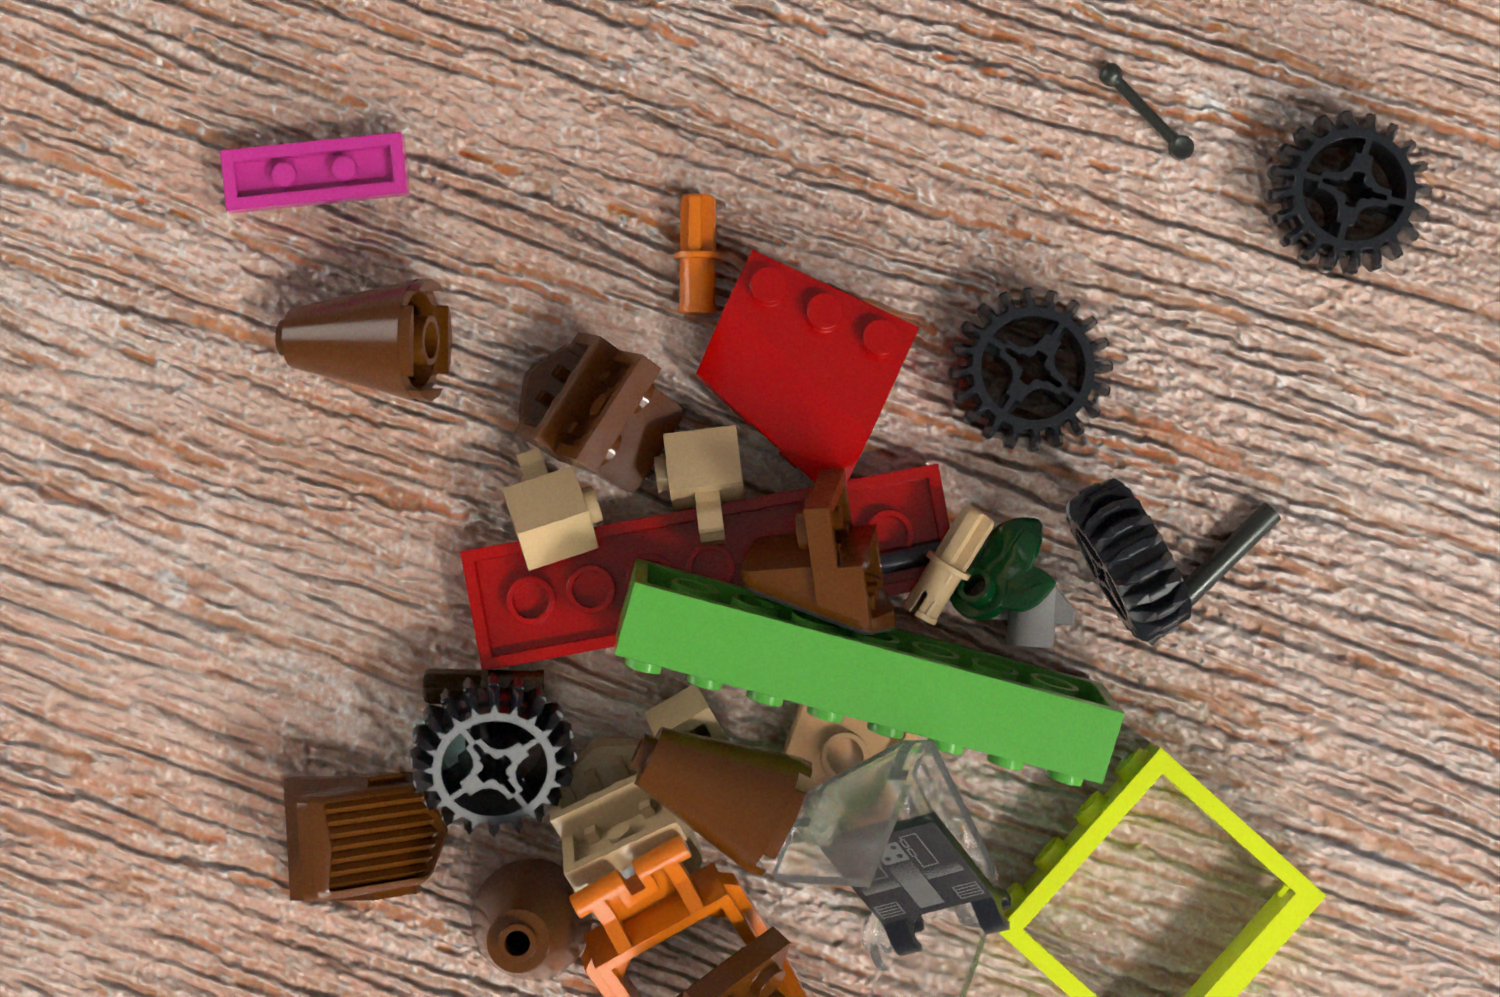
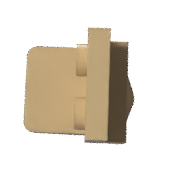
(609, 818)

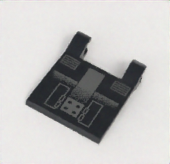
(925, 873)

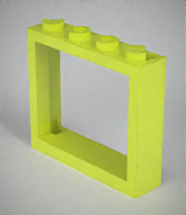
(1099, 816)

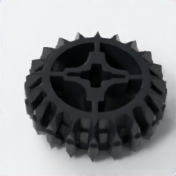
(1395, 202)
(1044, 349)
(1129, 559)
(486, 786)

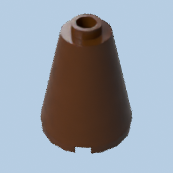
(374, 339)
(724, 791)
(533, 900)

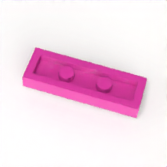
(315, 172)

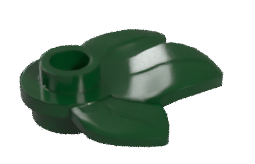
(1008, 572)

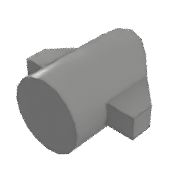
(1037, 625)

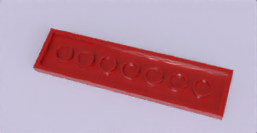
(579, 600)

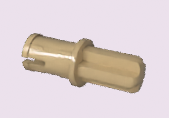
(949, 564)

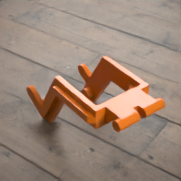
(657, 905)

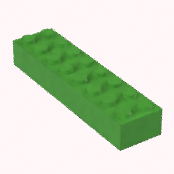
(887, 678)

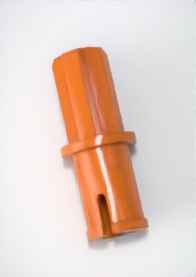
(697, 254)

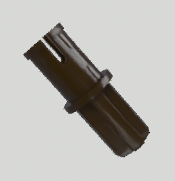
(437, 679)

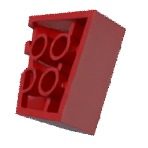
(804, 363)

